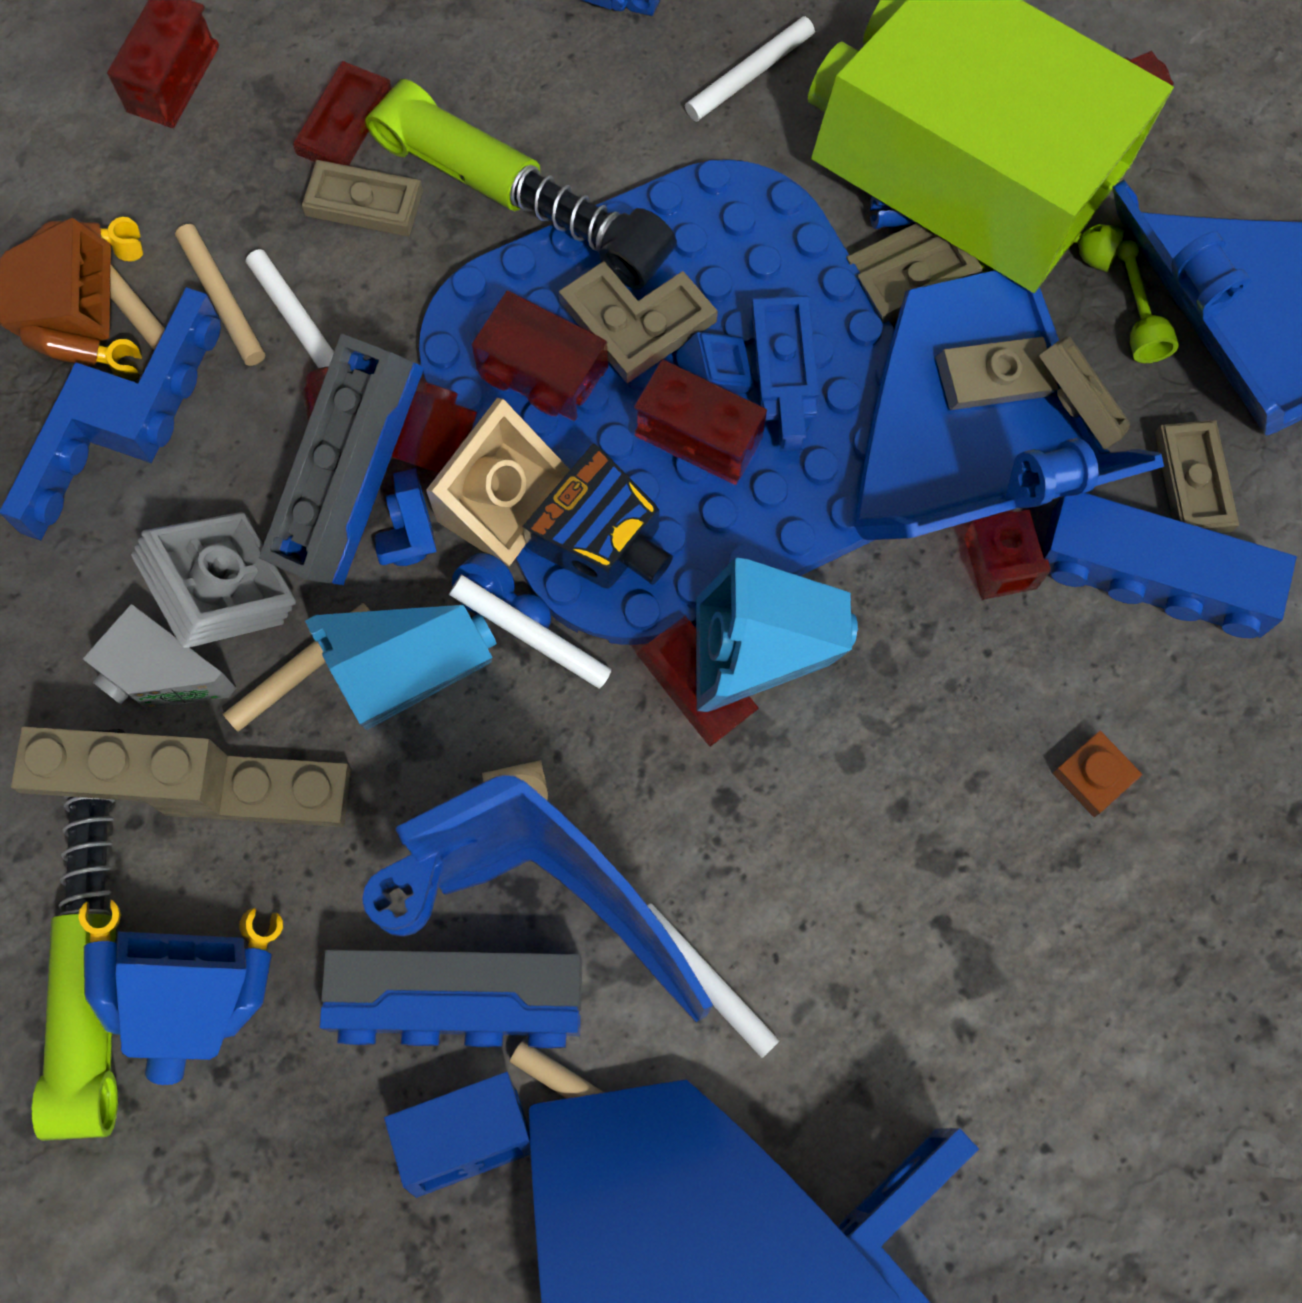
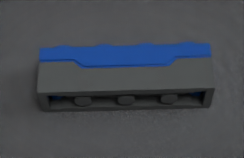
(341, 461)
(451, 995)

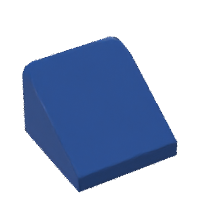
(718, 360)

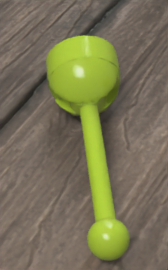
(1099, 245)
(1152, 336)

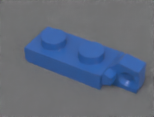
(786, 365)

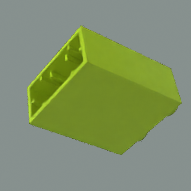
(984, 125)

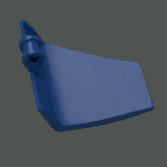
(1238, 293)
(960, 465)
(501, 829)
(677, 1204)

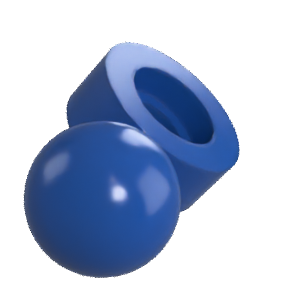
(497, 579)

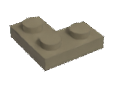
(637, 330)

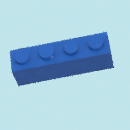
(1168, 565)

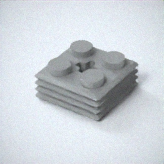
(212, 579)

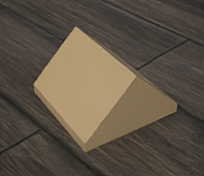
(495, 483)

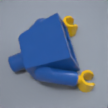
(173, 991)

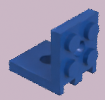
(900, 1197)

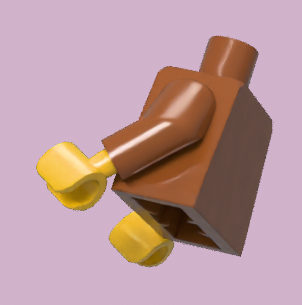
(60, 291)

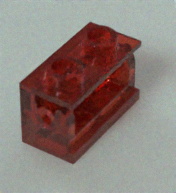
(163, 60)
(539, 356)
(699, 422)

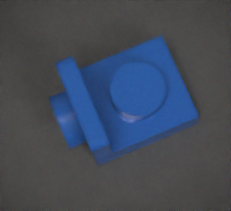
(412, 525)

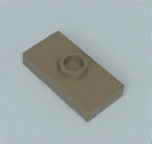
(362, 198)
(995, 373)
(1084, 392)
(1197, 475)

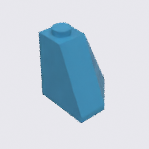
(765, 630)
(400, 655)

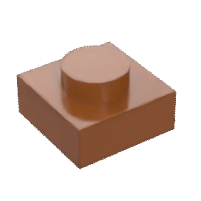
(1097, 774)

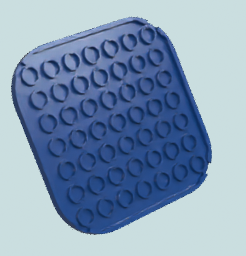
(737, 239)

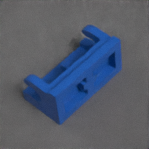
(459, 1135)

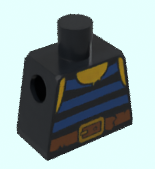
(598, 524)

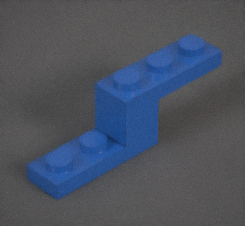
(111, 414)

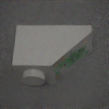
(151, 666)

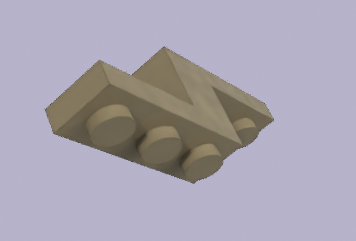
(180, 777)

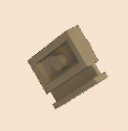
(907, 262)

